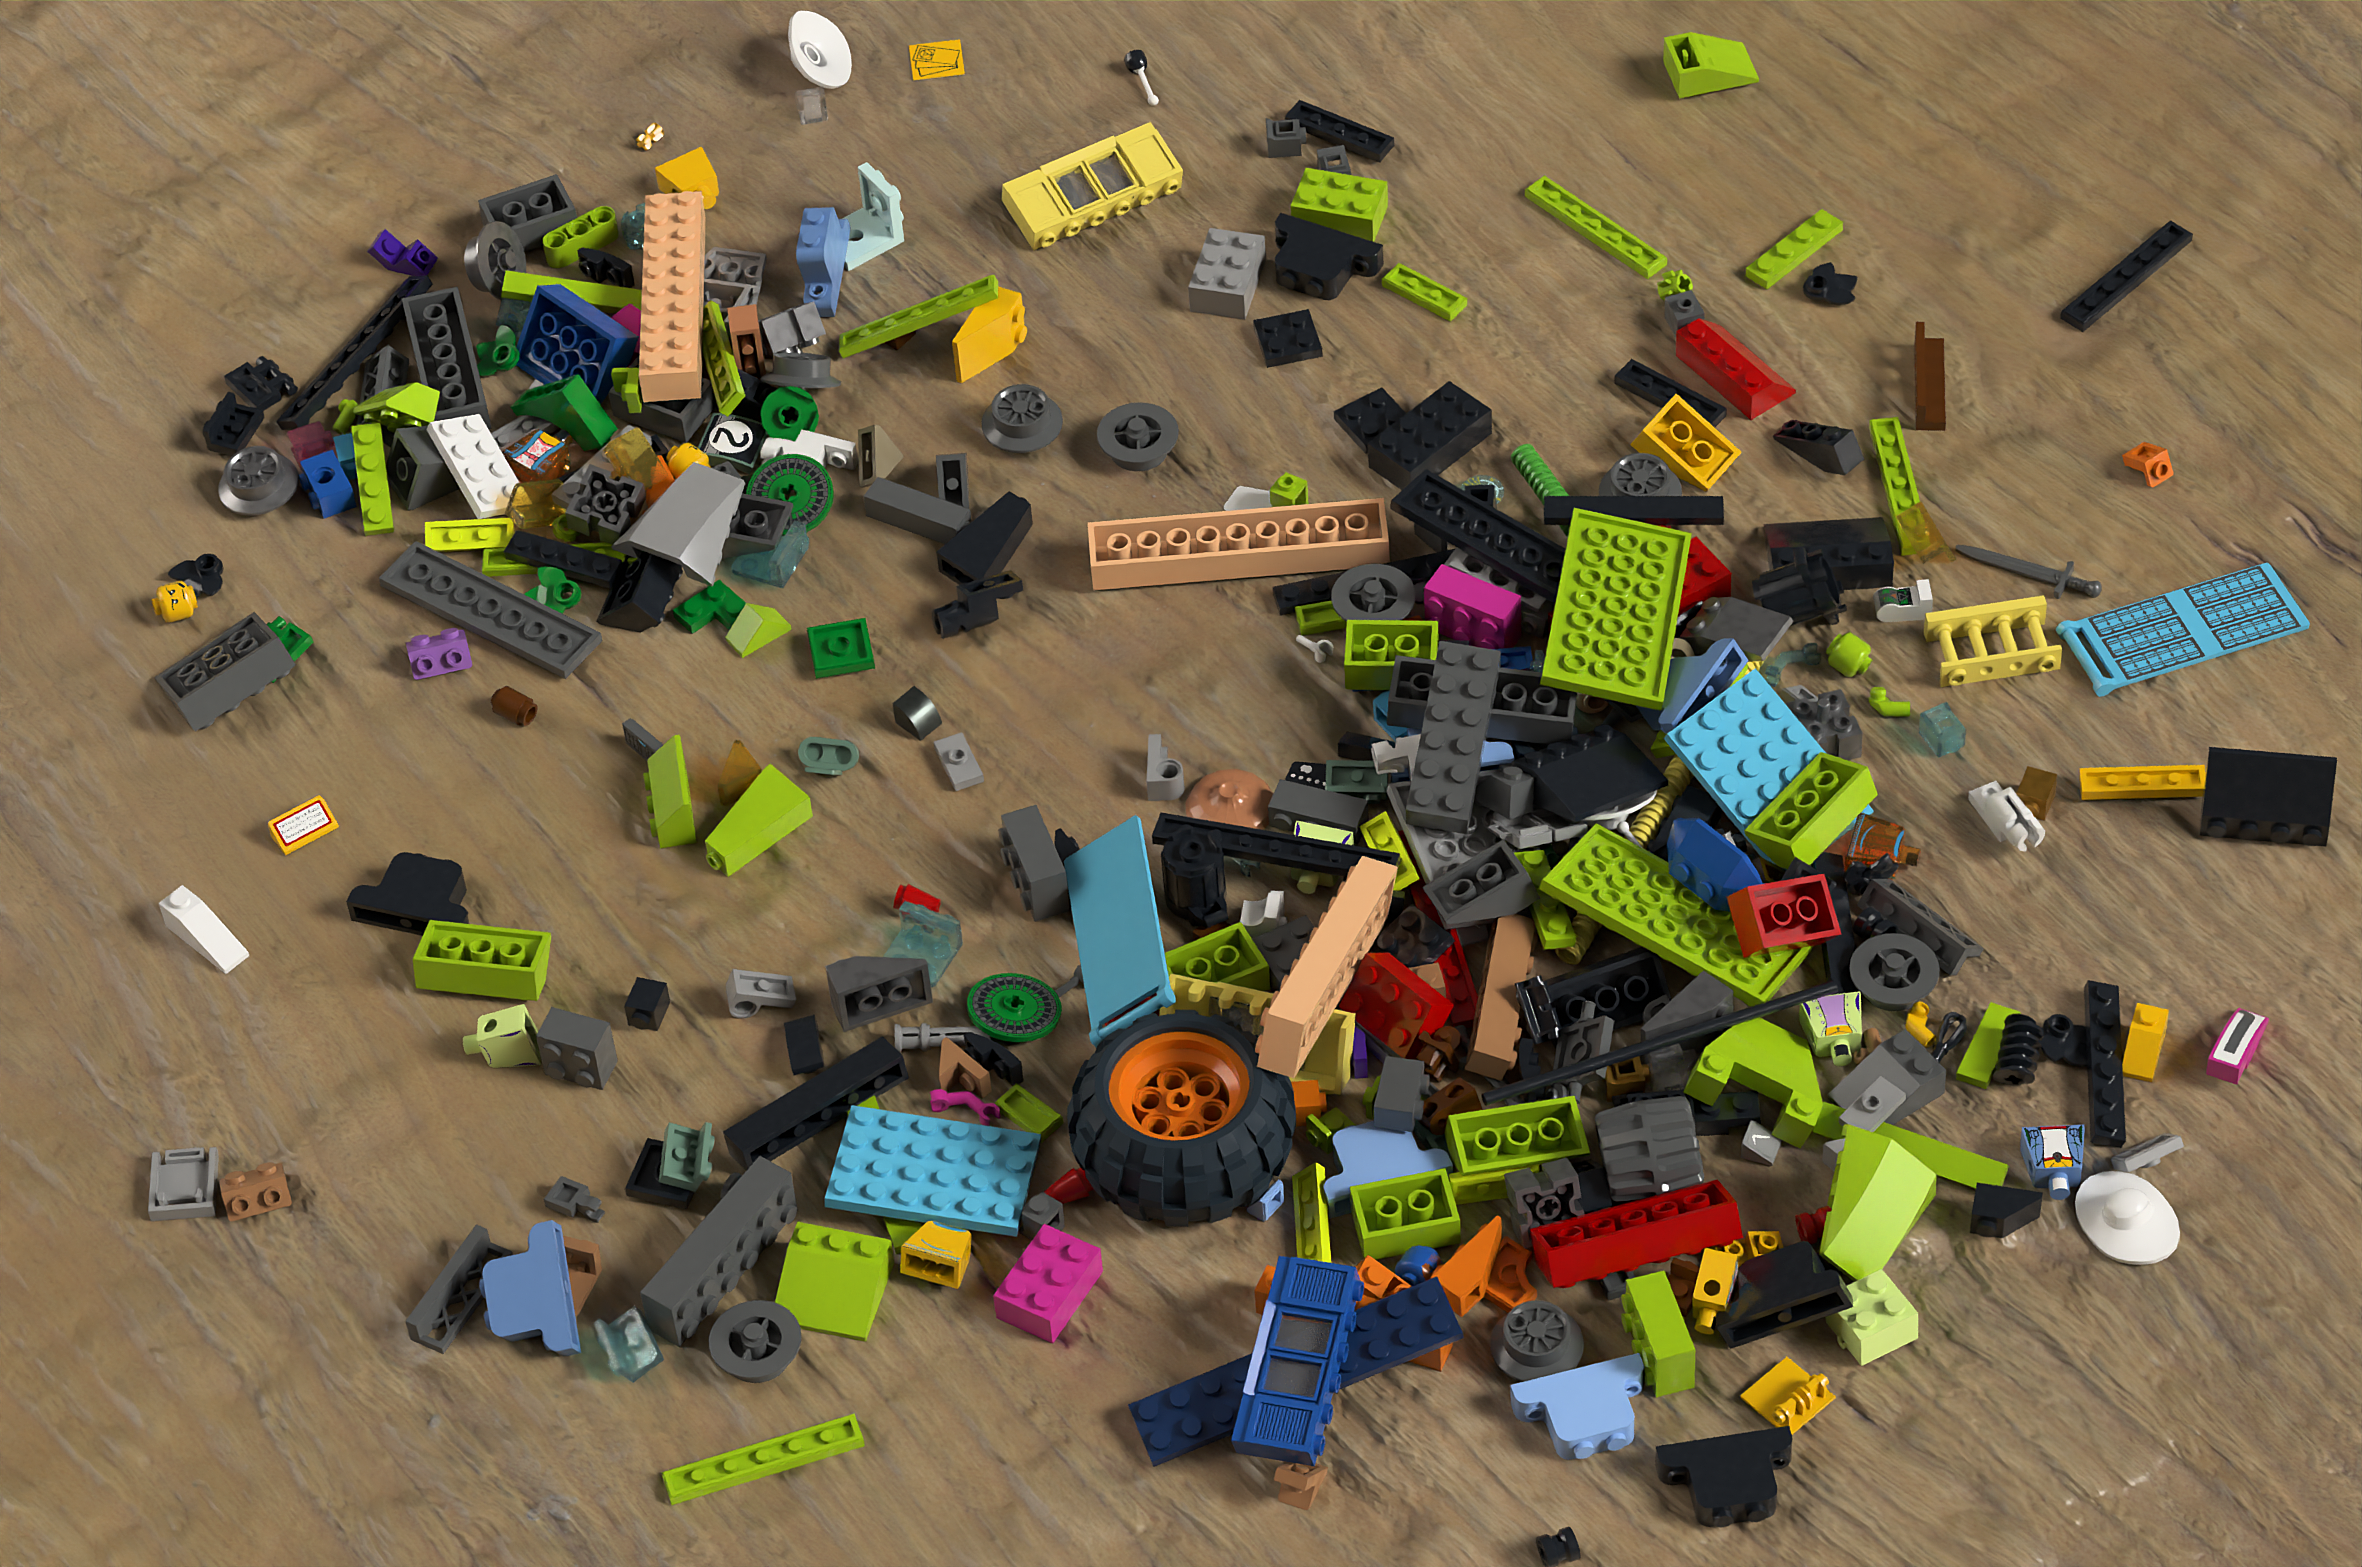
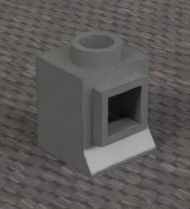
(1284, 138)
(1331, 154)

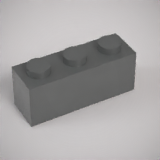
(1316, 806)

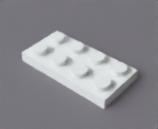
(475, 463)

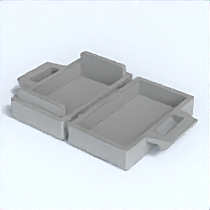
(1536, 828)

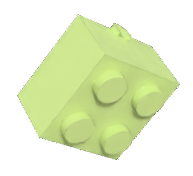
(1877, 1321)

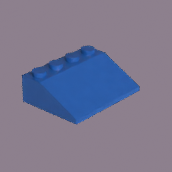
(572, 338)

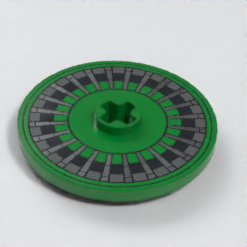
(804, 476)
(992, 1010)

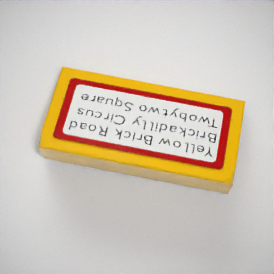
(302, 825)

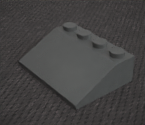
(225, 671)

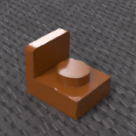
(1682, 1282)

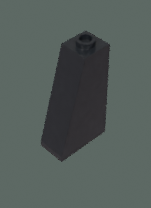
(987, 541)

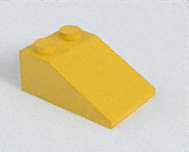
(989, 334)
(1687, 444)

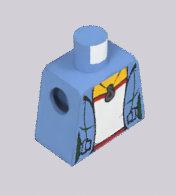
(2053, 1157)

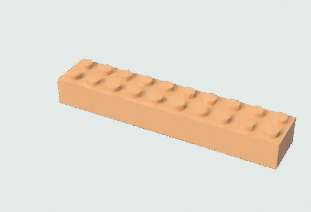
(672, 297)
(1238, 544)
(1325, 967)

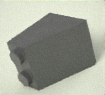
(417, 468)

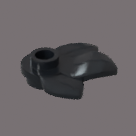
(1829, 285)
(200, 574)
(1860, 875)
(2064, 1040)

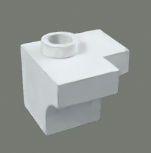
(1264, 915)

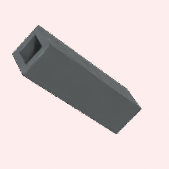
(915, 511)

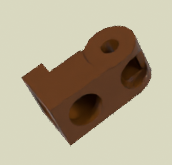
(1452, 1099)

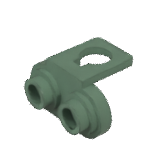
(828, 755)

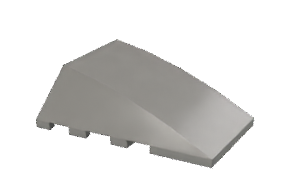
(732, 279)
(688, 522)

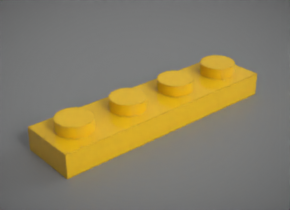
(2142, 782)

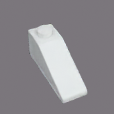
(201, 929)

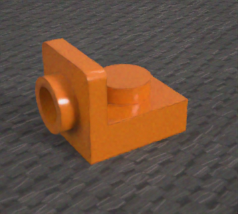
(2151, 460)

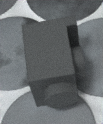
(1039, 1211)

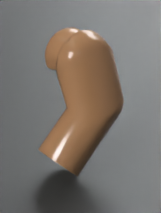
(1872, 1040)

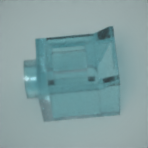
(1946, 740)

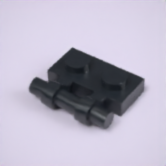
(254, 389)

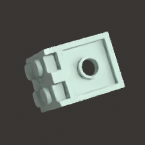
(877, 222)

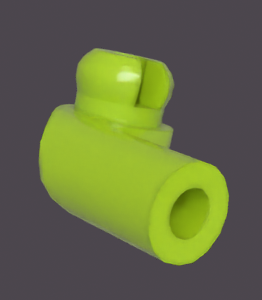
(1887, 707)

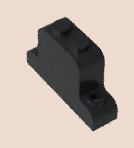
(1321, 258)
(411, 895)
(1781, 1293)
(1728, 1474)

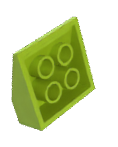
(834, 1279)

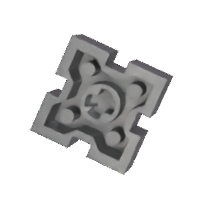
(791, 329)
(605, 504)
(1830, 724)
(1542, 1197)

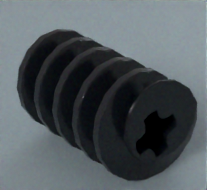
(2018, 1050)

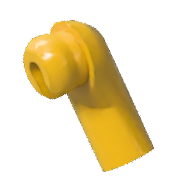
(1916, 1024)

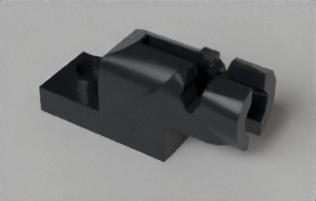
(975, 604)

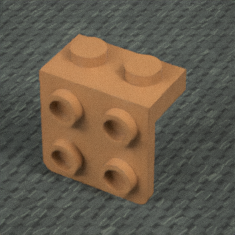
(583, 1268)

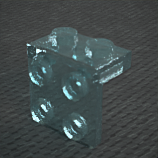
(776, 565)
(928, 937)

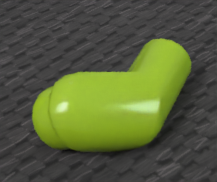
(346, 417)

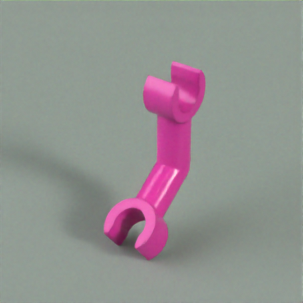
(942, 1100)

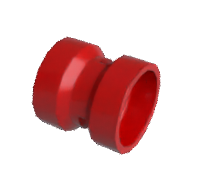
(1811, 1226)

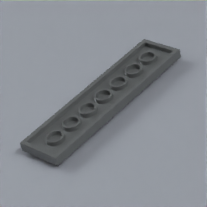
(490, 609)

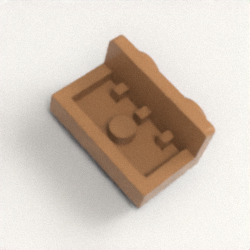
(255, 1191)

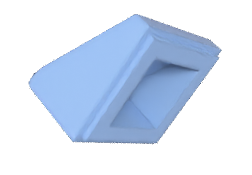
(1268, 1202)

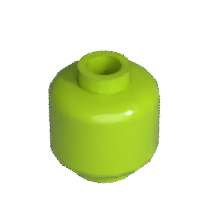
(1849, 654)

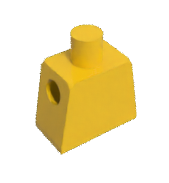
(689, 173)

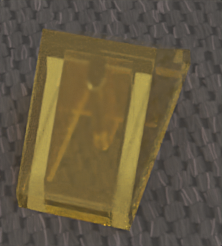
(737, 774)

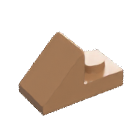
(959, 1067)
(1299, 1483)

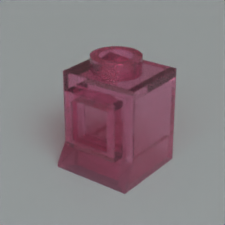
(309, 441)

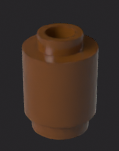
(514, 706)

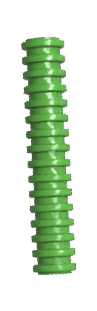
(1538, 475)

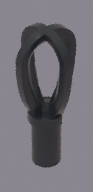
(1941, 1049)

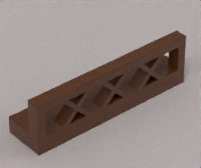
(1929, 381)

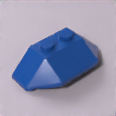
(1708, 862)

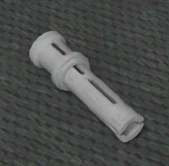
(926, 1037)

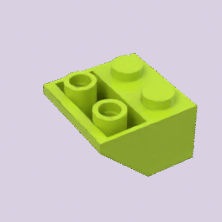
(401, 406)

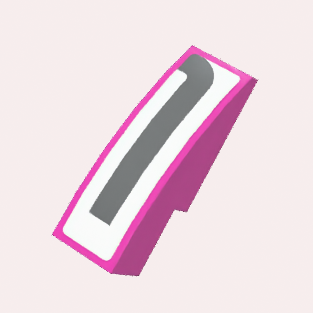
(2236, 1045)

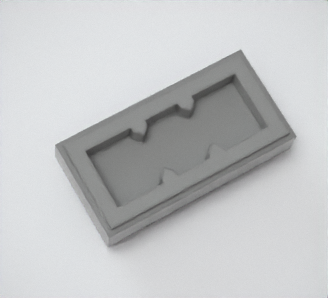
(958, 761)
(1874, 1105)
(2147, 1153)

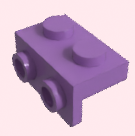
(439, 653)

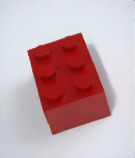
(1783, 915)
(1395, 1003)

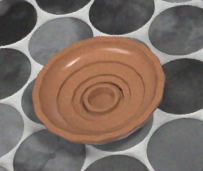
(1231, 798)

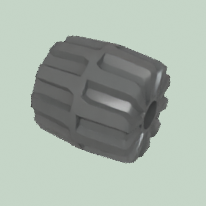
(1649, 1148)

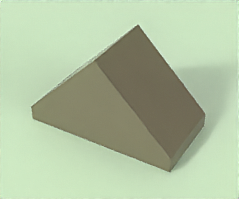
(876, 454)

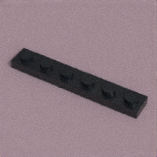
(2104, 1064)

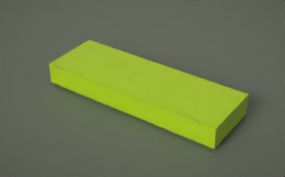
(1424, 292)
(1981, 1057)

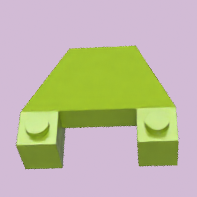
(1769, 1063)

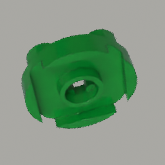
(785, 398)

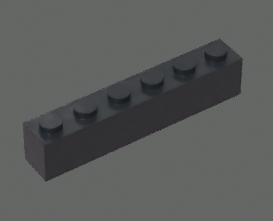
(816, 1103)

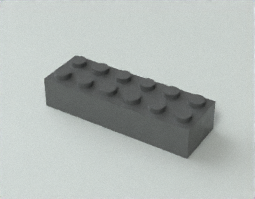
(445, 353)
(1519, 709)
(1453, 737)
(719, 1251)

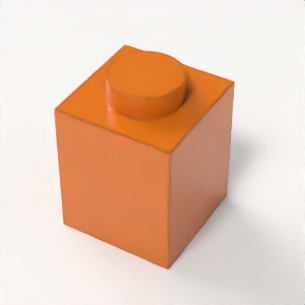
(1308, 1100)

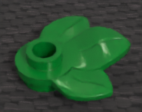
(498, 354)
(553, 588)

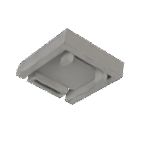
(183, 1180)

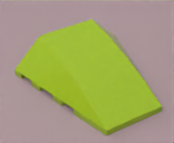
(1874, 1203)

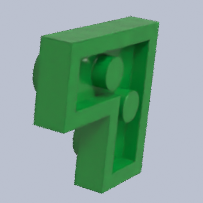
(710, 604)

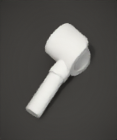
(1319, 647)

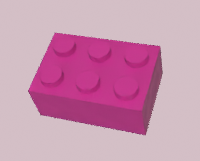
(1472, 609)
(1048, 1283)

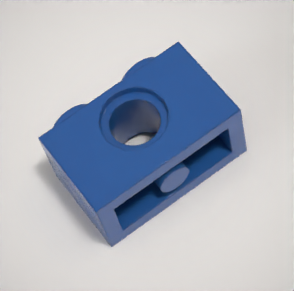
(327, 484)

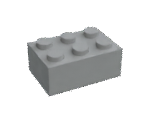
(1227, 273)

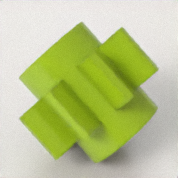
(1674, 283)

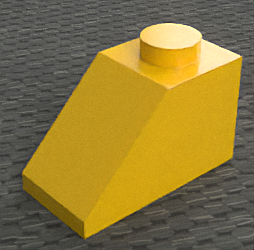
(2145, 1042)

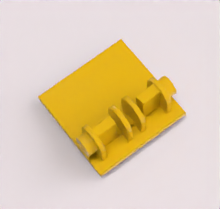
(1788, 1395)

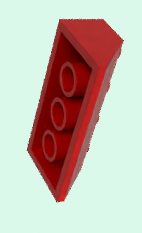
(1731, 368)

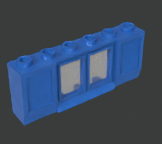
(1297, 1360)

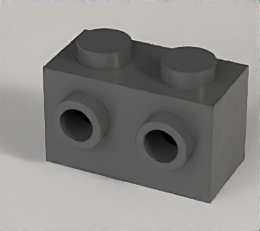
(1399, 1094)

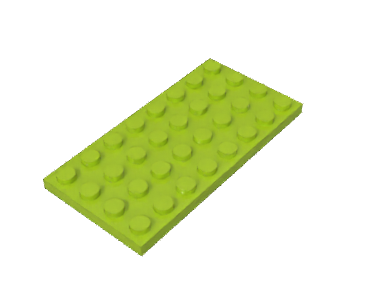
(1616, 609)
(1640, 900)

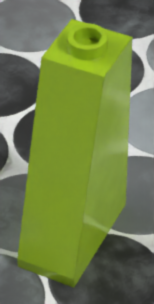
(757, 821)

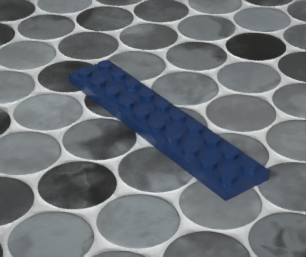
(1383, 1338)

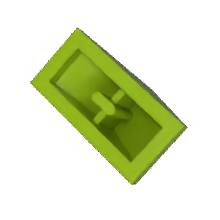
(755, 628)

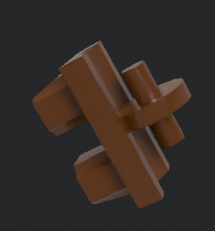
(1439, 1052)

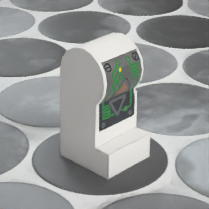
(1903, 603)

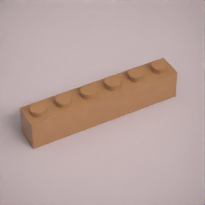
(1497, 1007)

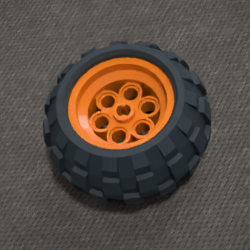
(1180, 1119)

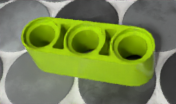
(589, 231)

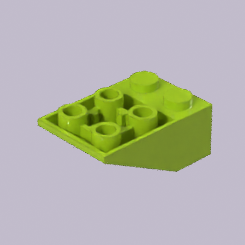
(1706, 64)

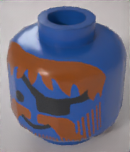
(1417, 1264)

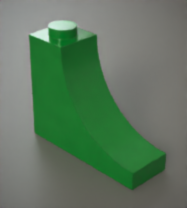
(570, 407)

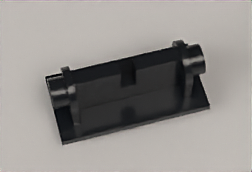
(1532, 996)

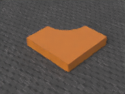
(1508, 1279)

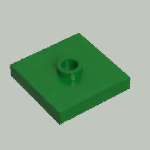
(840, 648)

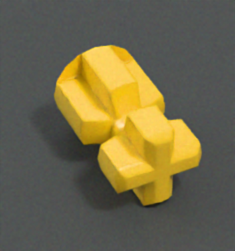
(653, 133)

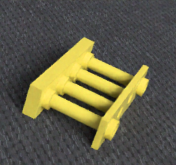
(1990, 618)

